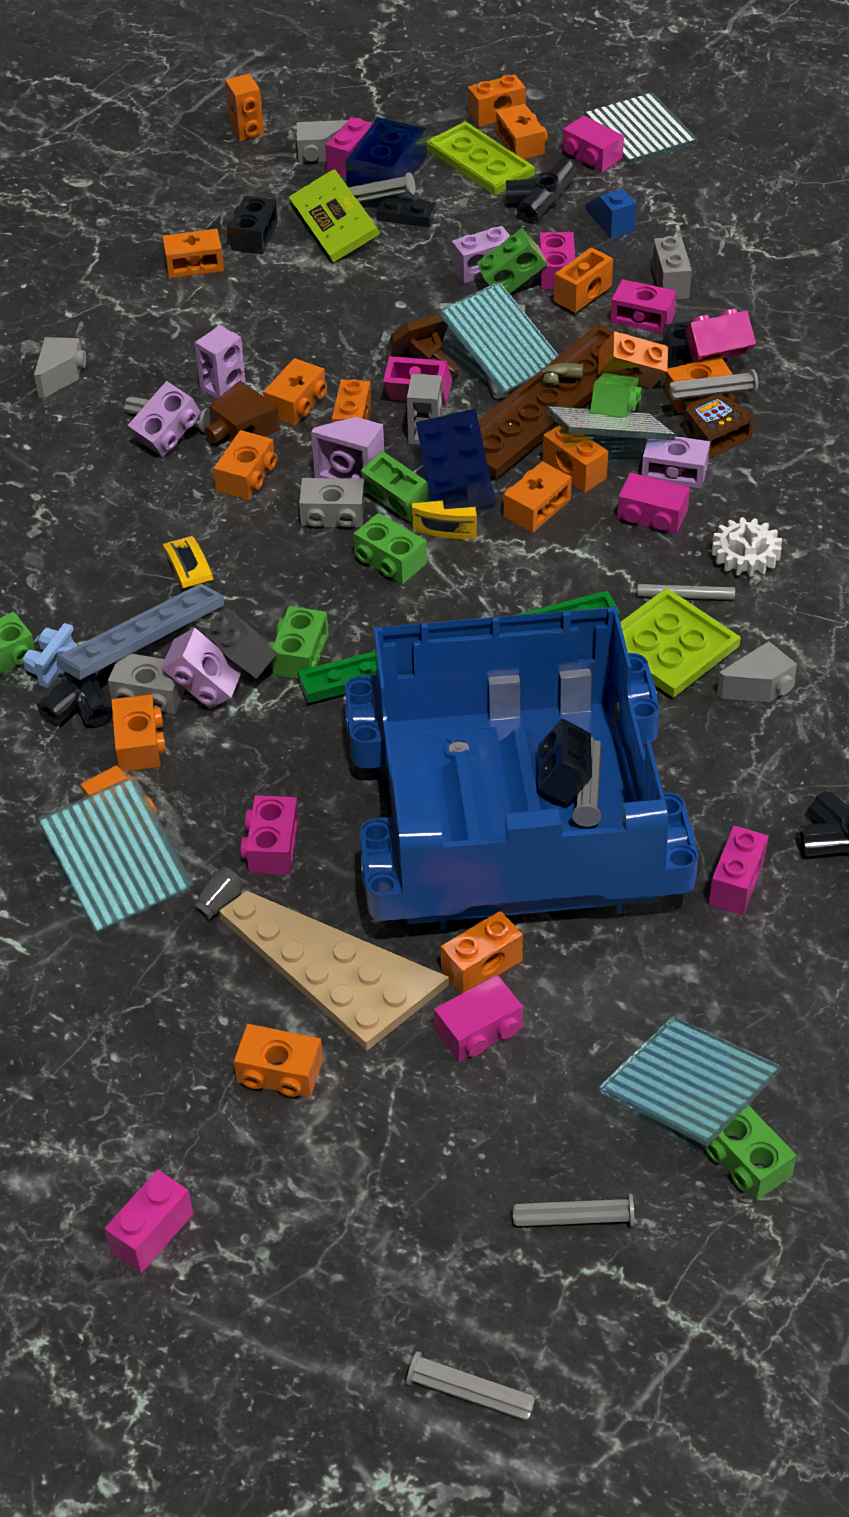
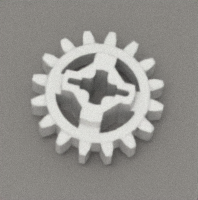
(746, 546)

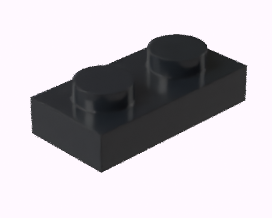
(406, 211)

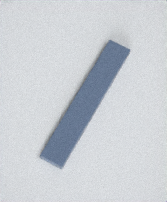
(139, 631)

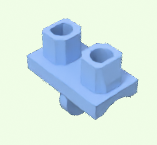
(45, 663)

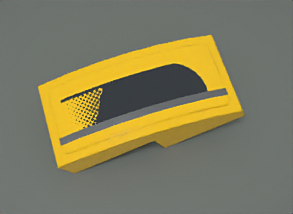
(434, 520)
(187, 562)

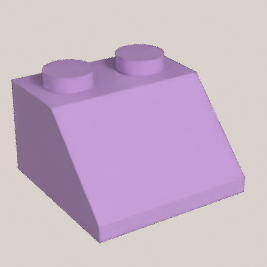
(345, 447)

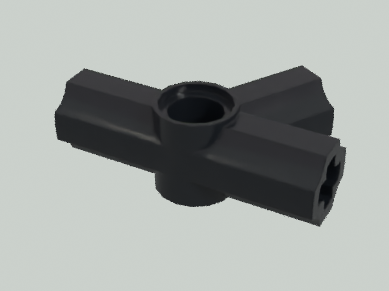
(540, 193)
(80, 694)
(832, 830)

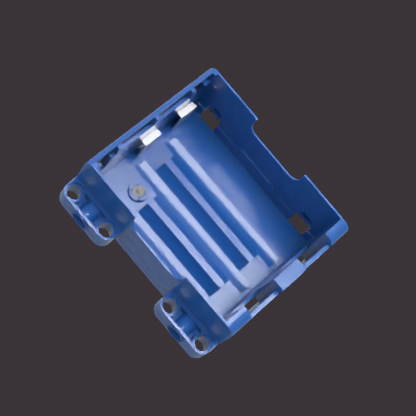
(460, 736)

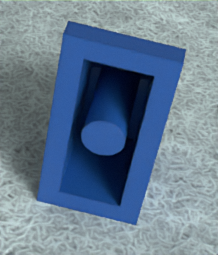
(614, 212)

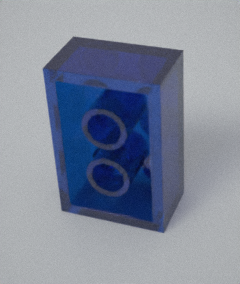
(386, 153)
(456, 460)

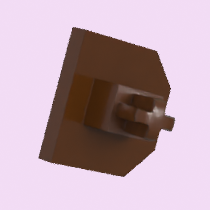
(422, 340)

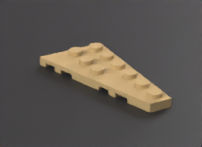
(345, 977)

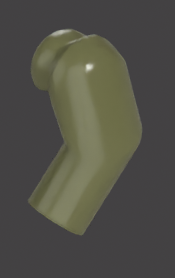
(562, 370)

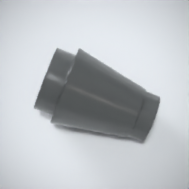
(219, 891)

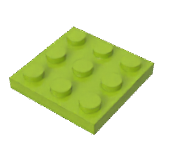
(676, 640)

